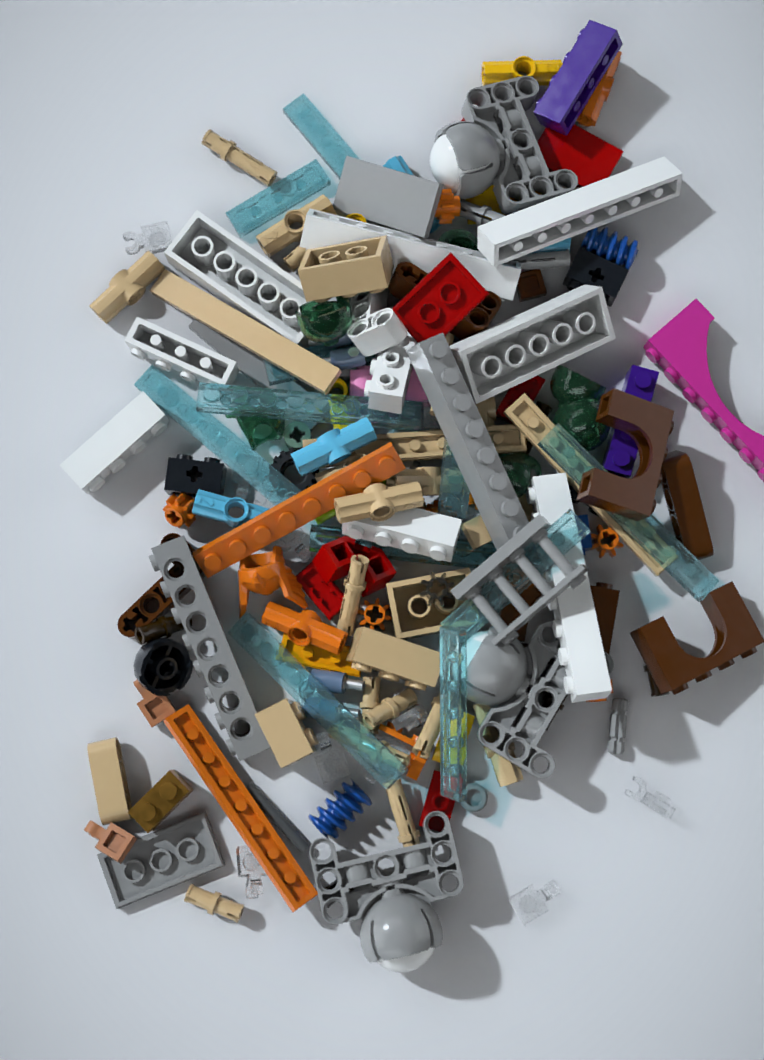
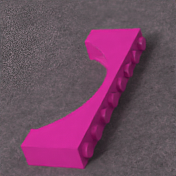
(682, 354)

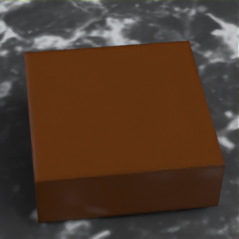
(531, 285)

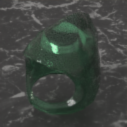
(260, 429)
(518, 469)

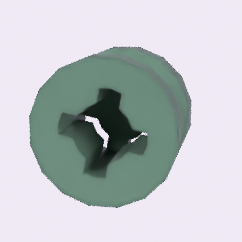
(296, 428)

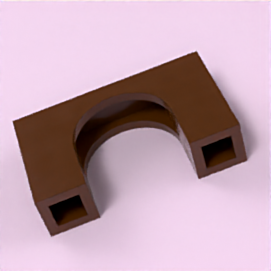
(649, 428)
(605, 605)
(734, 636)

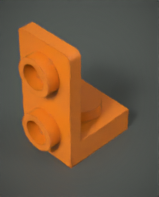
(416, 763)

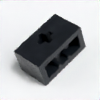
(590, 265)
(183, 466)

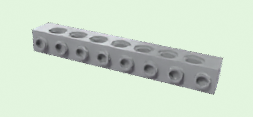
(178, 550)

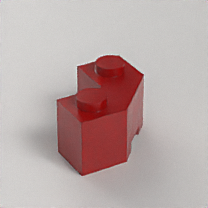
(335, 558)

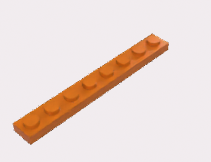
(297, 510)
(240, 808)

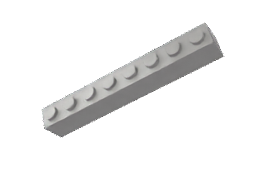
(468, 438)

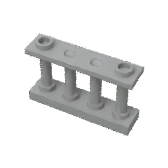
(492, 570)

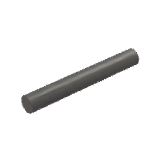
(278, 819)

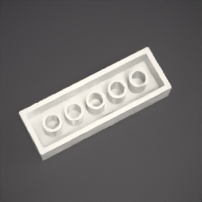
(238, 275)
(534, 341)

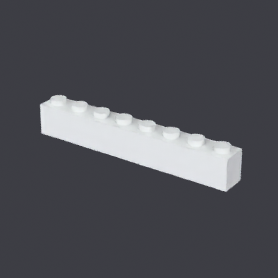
(578, 211)
(329, 229)
(574, 608)

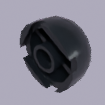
(163, 666)

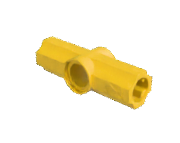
(503, 70)

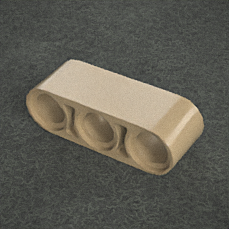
(109, 780)

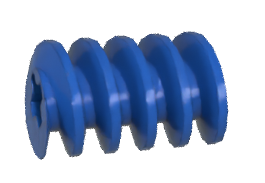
(610, 246)
(340, 810)

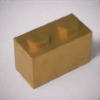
(160, 800)

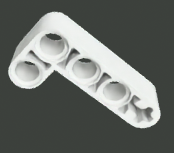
(374, 324)

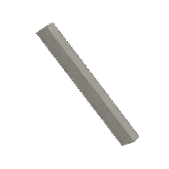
(248, 362)

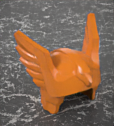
(266, 574)

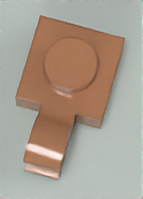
(154, 707)
(112, 841)

